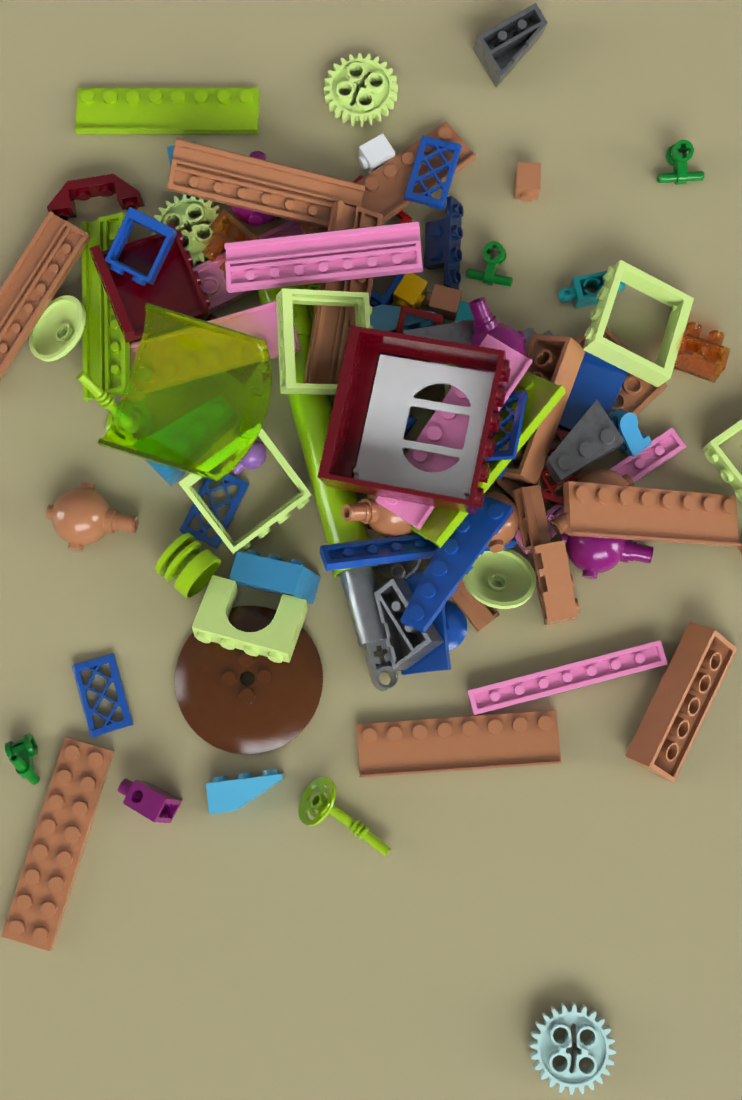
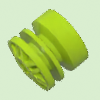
(187, 565)

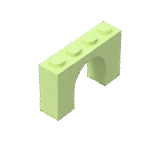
(274, 641)

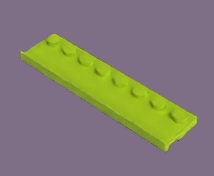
(167, 111)
(103, 344)
(541, 400)

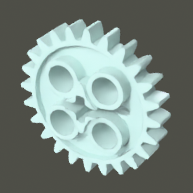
(549, 1047)

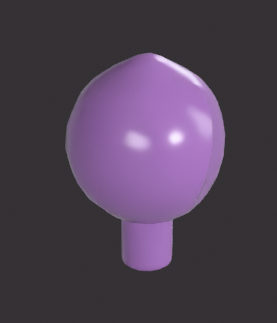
(253, 459)

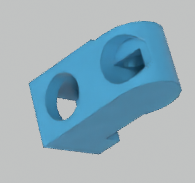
(626, 424)

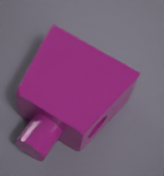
(149, 800)

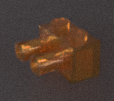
(226, 230)
(701, 356)

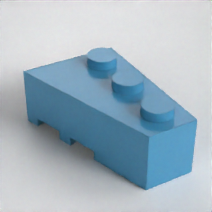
(274, 575)

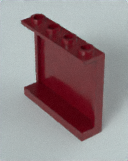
(173, 289)

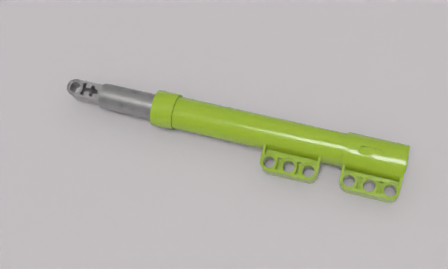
(312, 422)

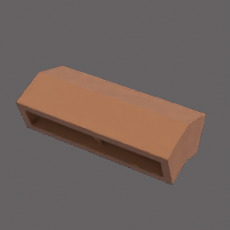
(532, 516)
(475, 611)

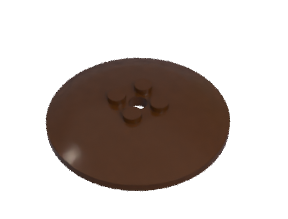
(252, 716)

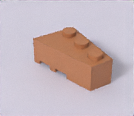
(554, 582)

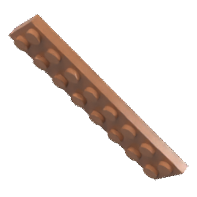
(57, 844)

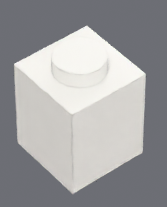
(375, 153)

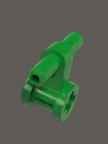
(679, 164)
(490, 276)
(21, 754)

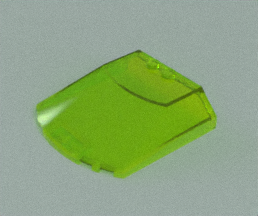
(192, 395)

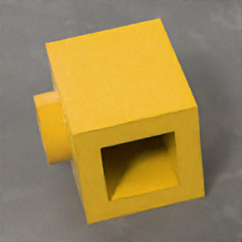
(411, 291)

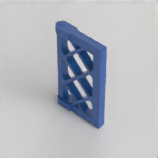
(425, 198)
(514, 435)
(234, 504)
(122, 701)

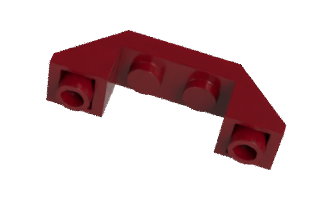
(83, 189)

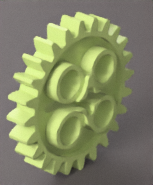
(343, 81)
(182, 213)

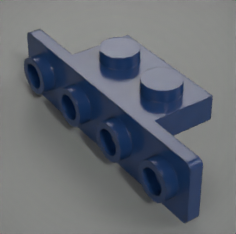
(444, 243)

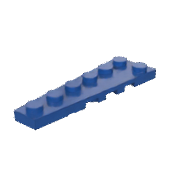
(453, 562)

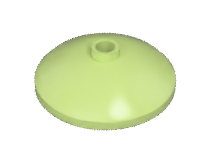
(58, 329)
(508, 572)

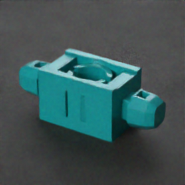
(583, 297)

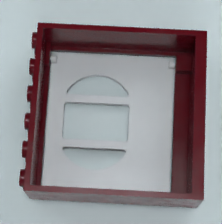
(381, 461)

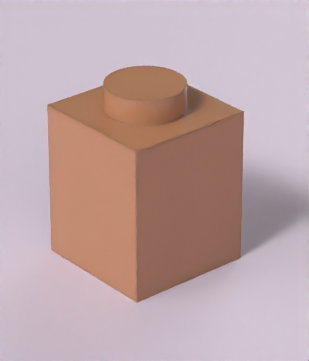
(527, 181)
(444, 301)

